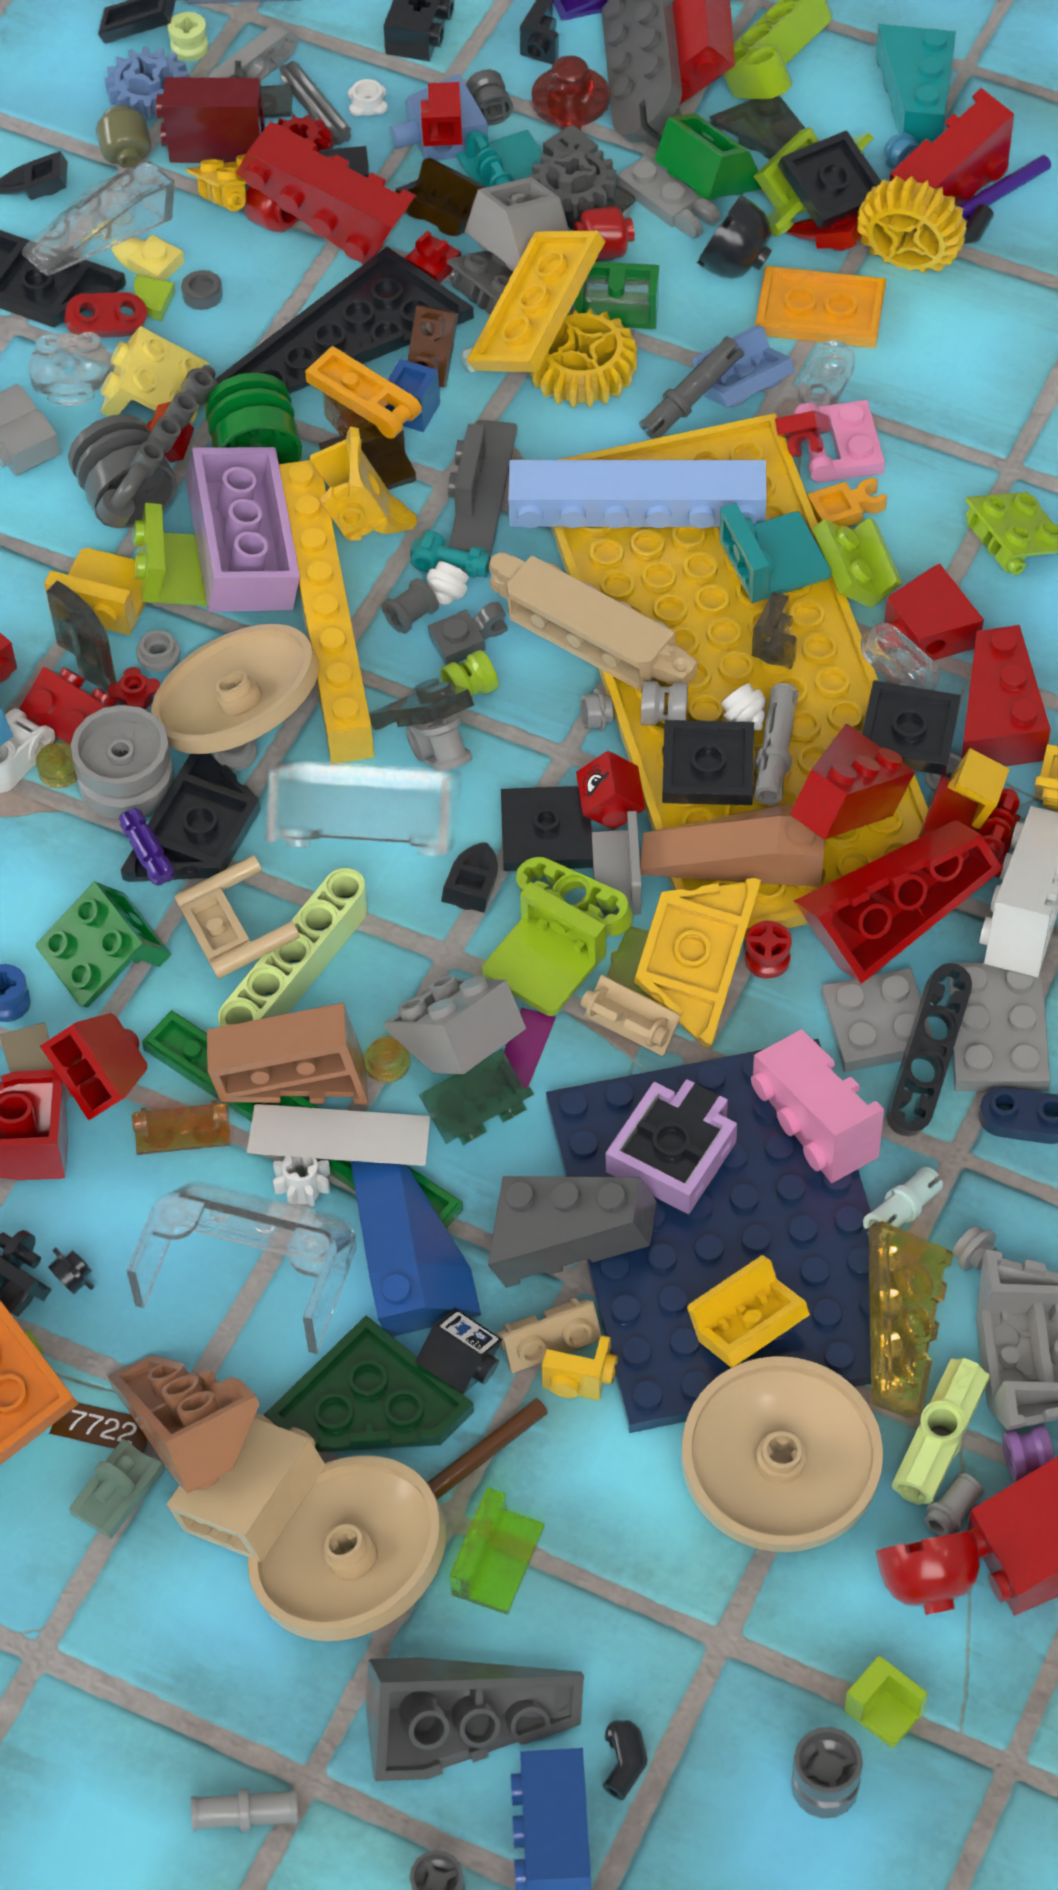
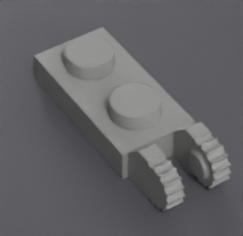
(667, 197)

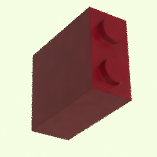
(209, 117)

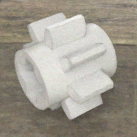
(304, 1189)

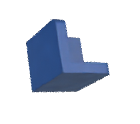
(423, 385)

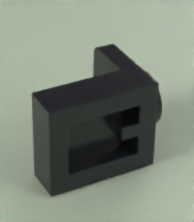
(538, 33)

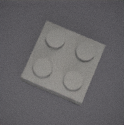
(872, 1018)

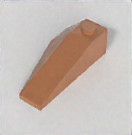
(737, 848)

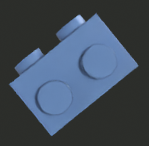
(755, 371)

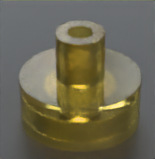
(56, 765)

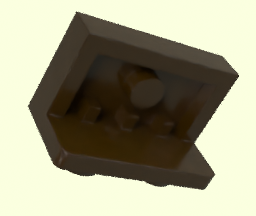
(442, 197)

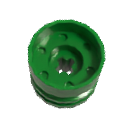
(253, 413)

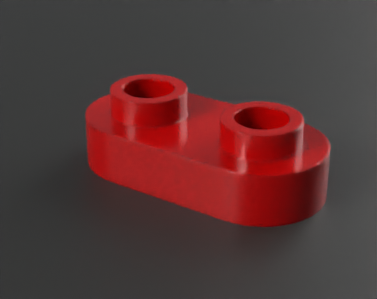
(107, 317)

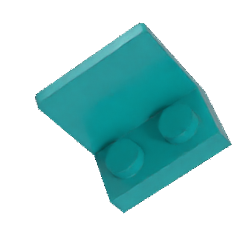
(772, 553)

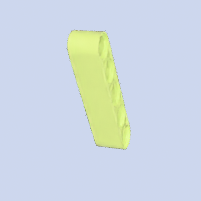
(312, 949)

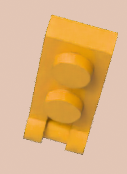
(363, 391)

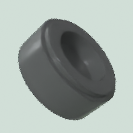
(201, 290)

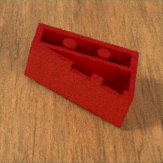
(966, 153)
(851, 786)

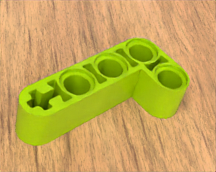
(771, 45)

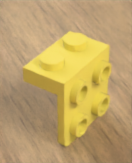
(146, 372)

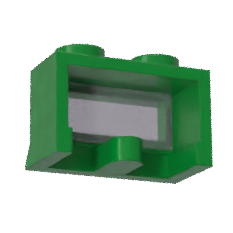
(623, 291)

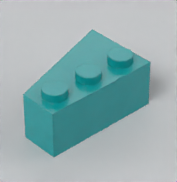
(916, 77)

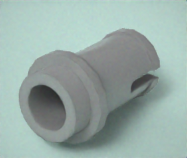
(948, 1512)

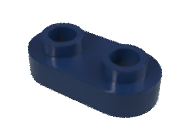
(1024, 1119)

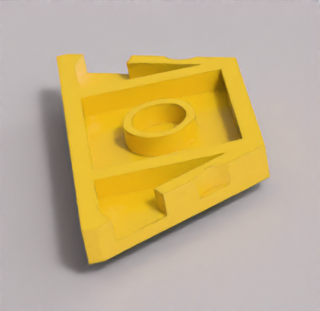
(695, 952)

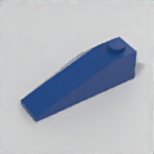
(409, 1252)

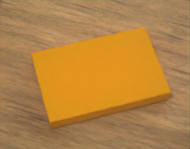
(821, 306)

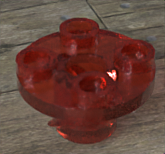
(570, 93)

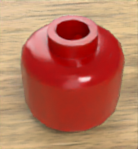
(266, 212)
(611, 226)

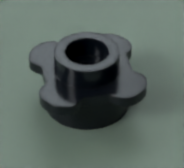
(71, 1270)

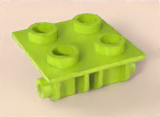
(1012, 528)

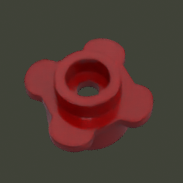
(139, 697)

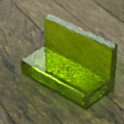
(494, 1554)

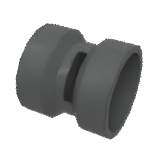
(490, 96)
(436, 1871)

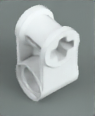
(20, 752)

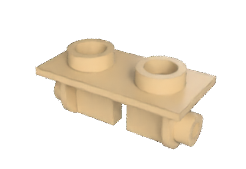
(631, 1014)
(561, 1330)

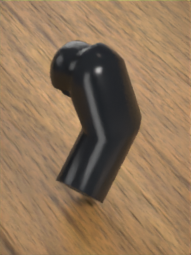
(978, 223)
(631, 1756)

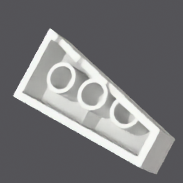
(1027, 898)

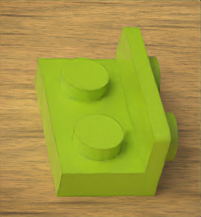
(858, 561)

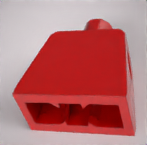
(934, 614)
(96, 1062)

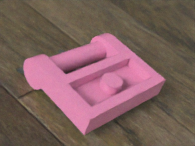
(853, 440)

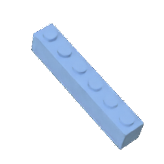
(633, 492)

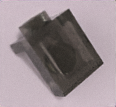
(771, 633)

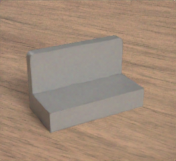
(618, 862)

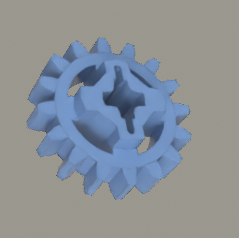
(141, 78)

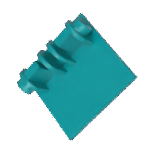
(499, 160)

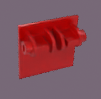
(996, 830)

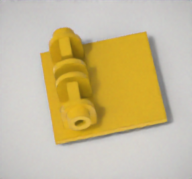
(220, 183)

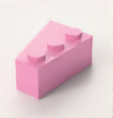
(817, 1106)

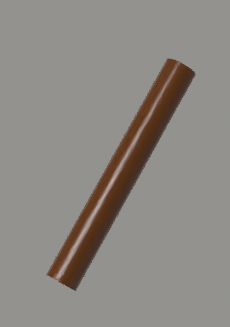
(487, 1448)

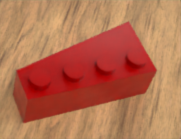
(324, 192)
(897, 898)

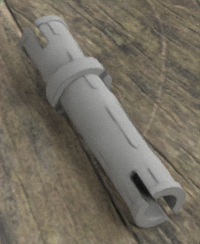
(774, 757)

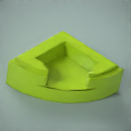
(155, 295)

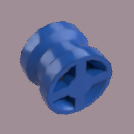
(16, 997)

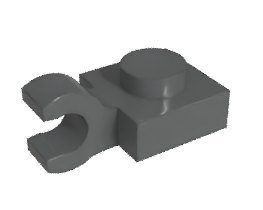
(462, 635)

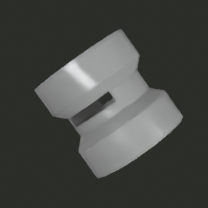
(654, 702)

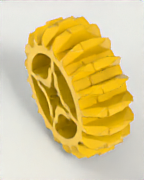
(911, 225)
(588, 360)

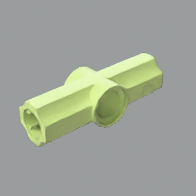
(930, 1453)

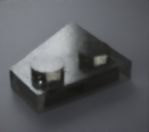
(760, 124)
(429, 704)

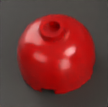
(931, 1570)

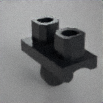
(19, 1286)

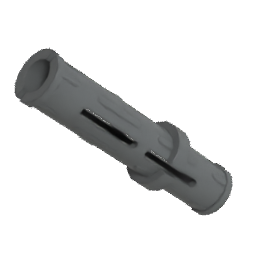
(678, 402)

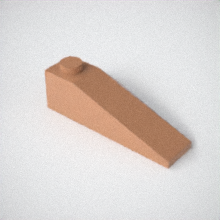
(187, 1417)

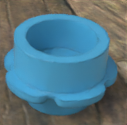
(899, 148)

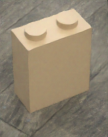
(257, 1497)

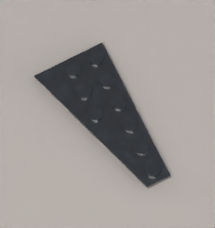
(360, 316)

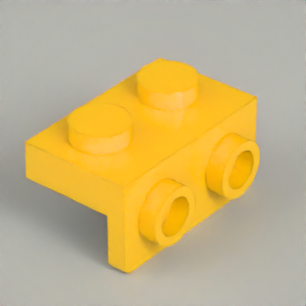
(746, 1312)

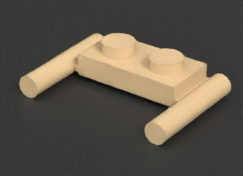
(218, 927)

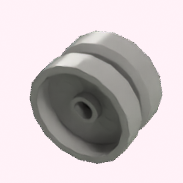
(122, 761)

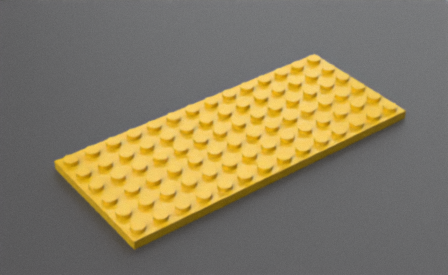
(695, 591)

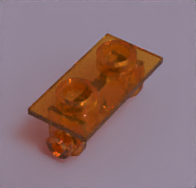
(181, 1128)

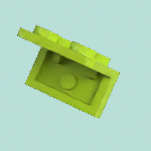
(166, 562)
(548, 950)

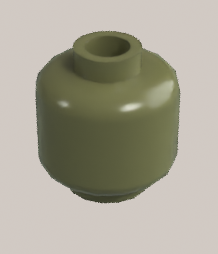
(123, 136)

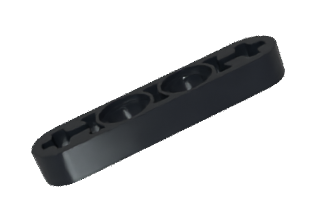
(924, 1047)

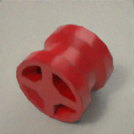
(768, 938)

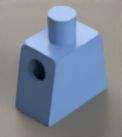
(410, 131)

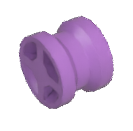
(1026, 1450)

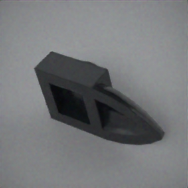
(37, 177)
(472, 878)

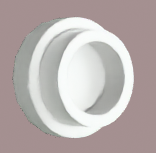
(447, 583)
(745, 706)

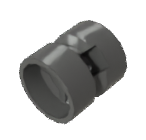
(826, 1772)

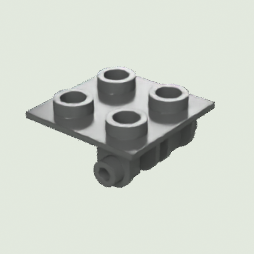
(480, 278)

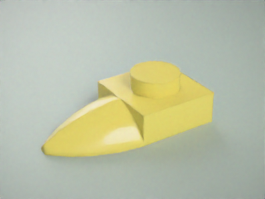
(149, 257)

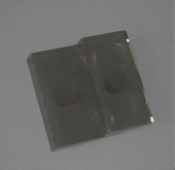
(81, 634)

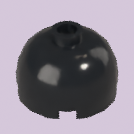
(738, 242)

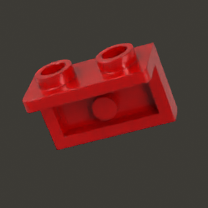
(62, 702)

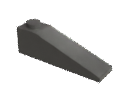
(451, 1711)

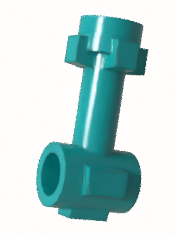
(430, 549)

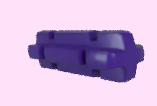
(146, 846)

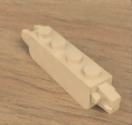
(589, 622)

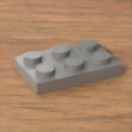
(1001, 1032)

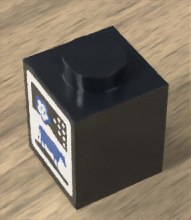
(460, 1351)

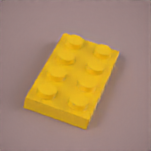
(536, 301)

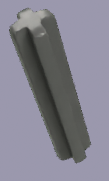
(315, 102)

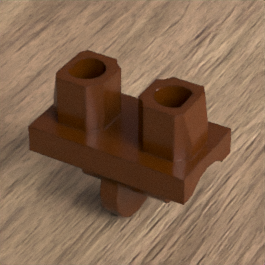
(433, 340)

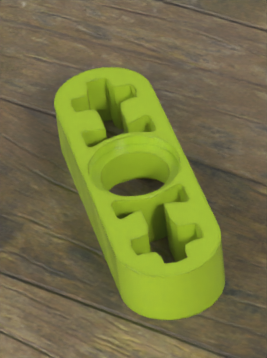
(565, 879)

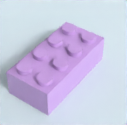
(242, 529)

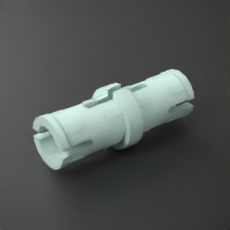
(906, 1201)

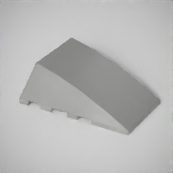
(1019, 1339)

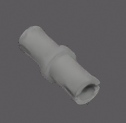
(244, 1810)

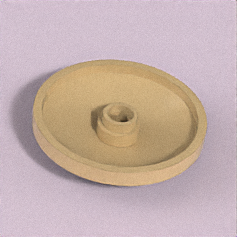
(236, 688)
(781, 1454)
(353, 1551)

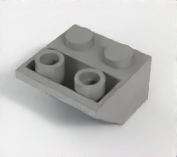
(510, 214)
(457, 1023)

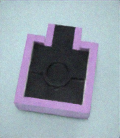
(674, 1143)

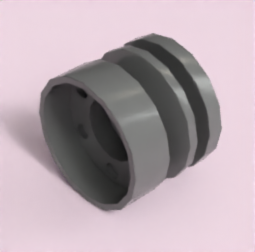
(103, 457)

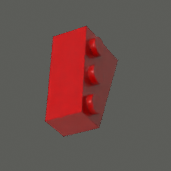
(1004, 701)

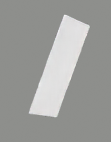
(339, 1134)

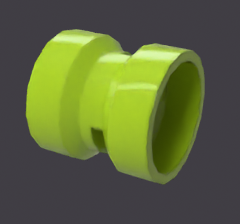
(474, 674)

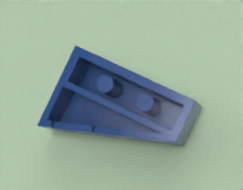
(552, 1821)

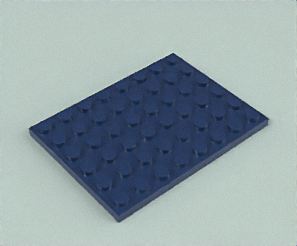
(754, 1206)

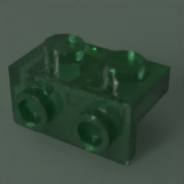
(469, 1100)

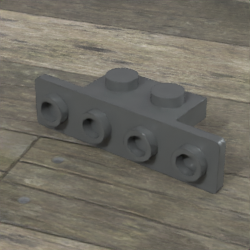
(480, 483)

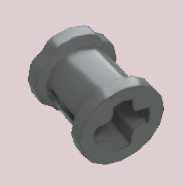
(410, 606)

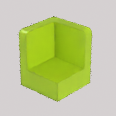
(886, 1702)

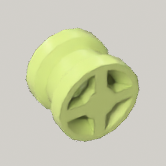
(188, 36)

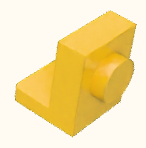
(577, 1375)

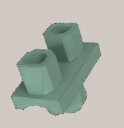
(116, 1488)

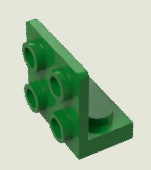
(98, 942)

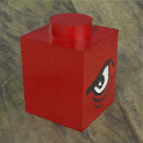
(610, 789)

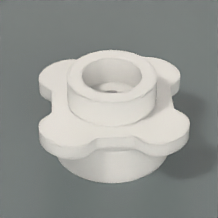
(367, 98)

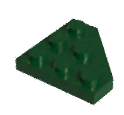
(371, 1397)

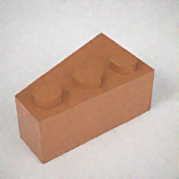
(288, 1056)

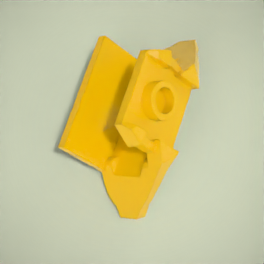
(356, 493)

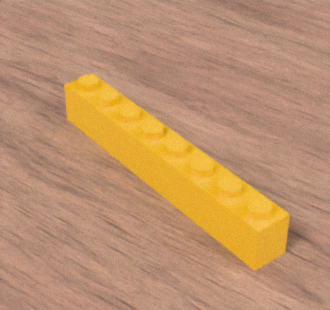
(327, 615)

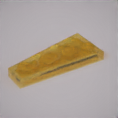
(903, 1305)

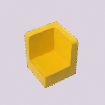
(980, 781)

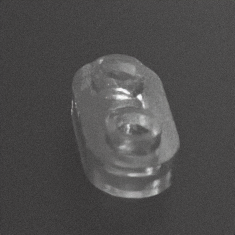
(820, 380)
(898, 657)

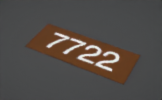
(99, 1427)

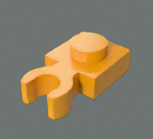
(847, 506)

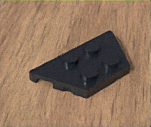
(43, 297)
(199, 821)

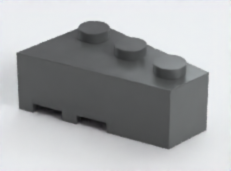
(566, 1221)

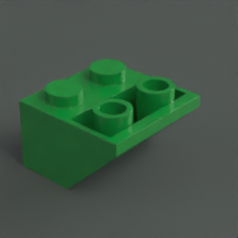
(705, 158)

